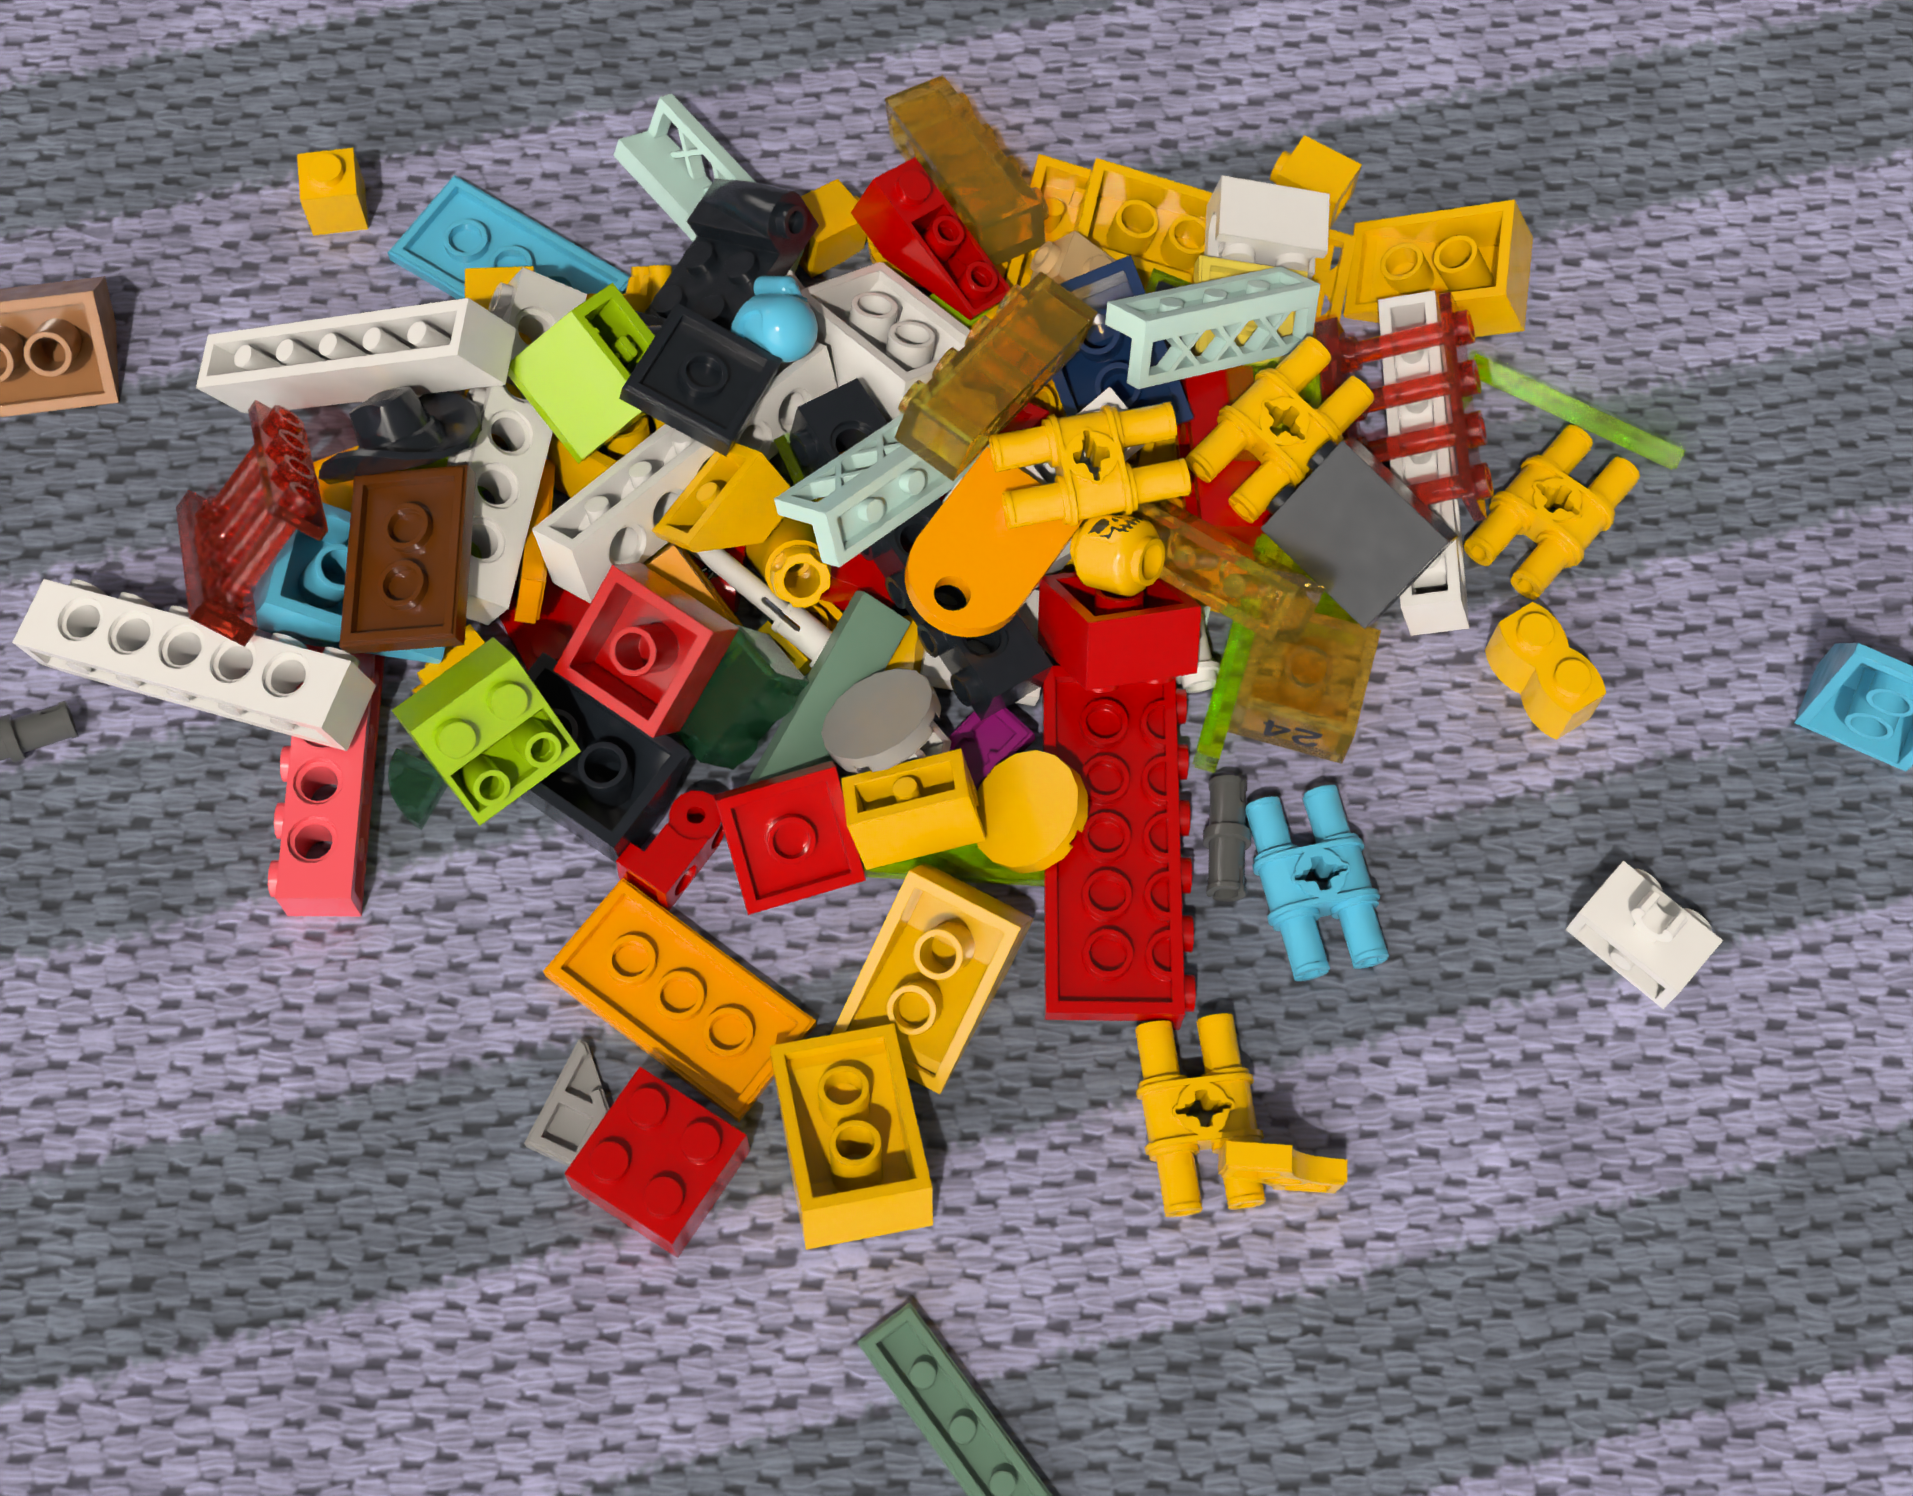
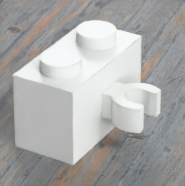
(1644, 934)

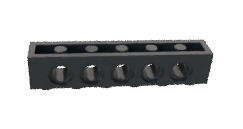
(978, 680)

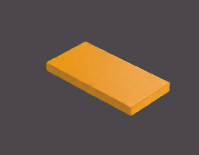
(678, 998)

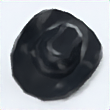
(404, 432)

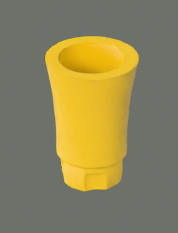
(791, 563)

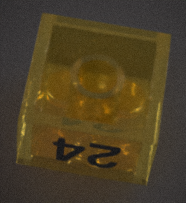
(1307, 690)

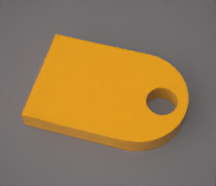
(978, 554)

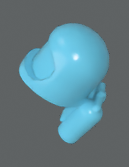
(778, 319)

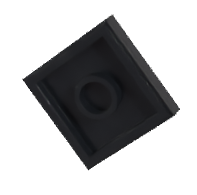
(700, 379)

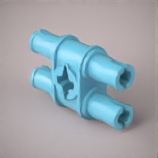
(1298, 903)

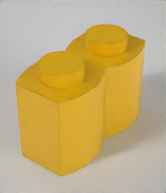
(1535, 660)

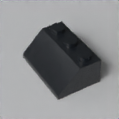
(619, 779)

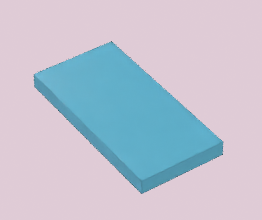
(477, 231)

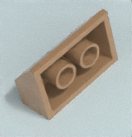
(57, 347)

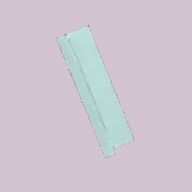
(674, 174)
(1217, 306)
(864, 494)

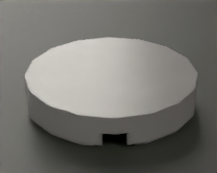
(881, 720)

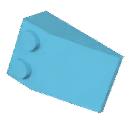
(305, 590)
(1862, 703)

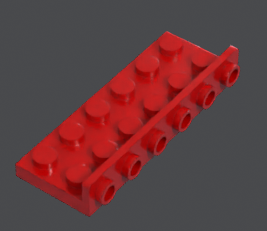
(1118, 893)

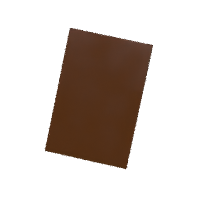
(408, 560)

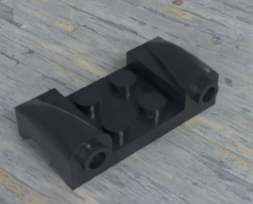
(740, 235)

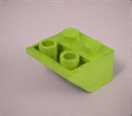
(579, 371)
(486, 730)

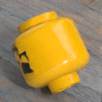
(1117, 554)

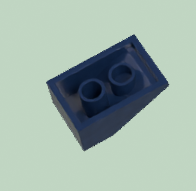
(1106, 352)

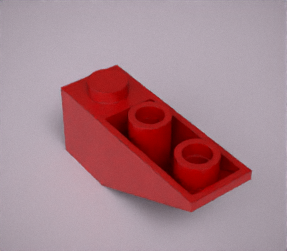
(928, 240)

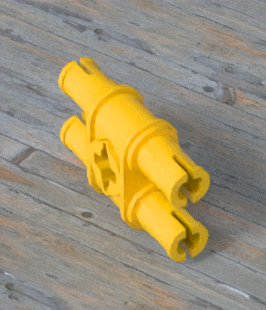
(1269, 403)
(1103, 438)
(1558, 535)
(1169, 1096)

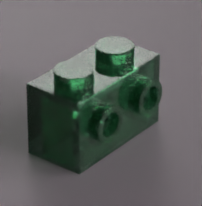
(742, 700)

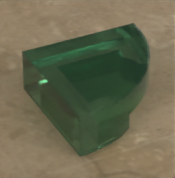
(414, 787)

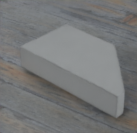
(571, 1109)

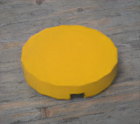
(1031, 811)

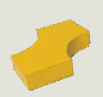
(1281, 1167)

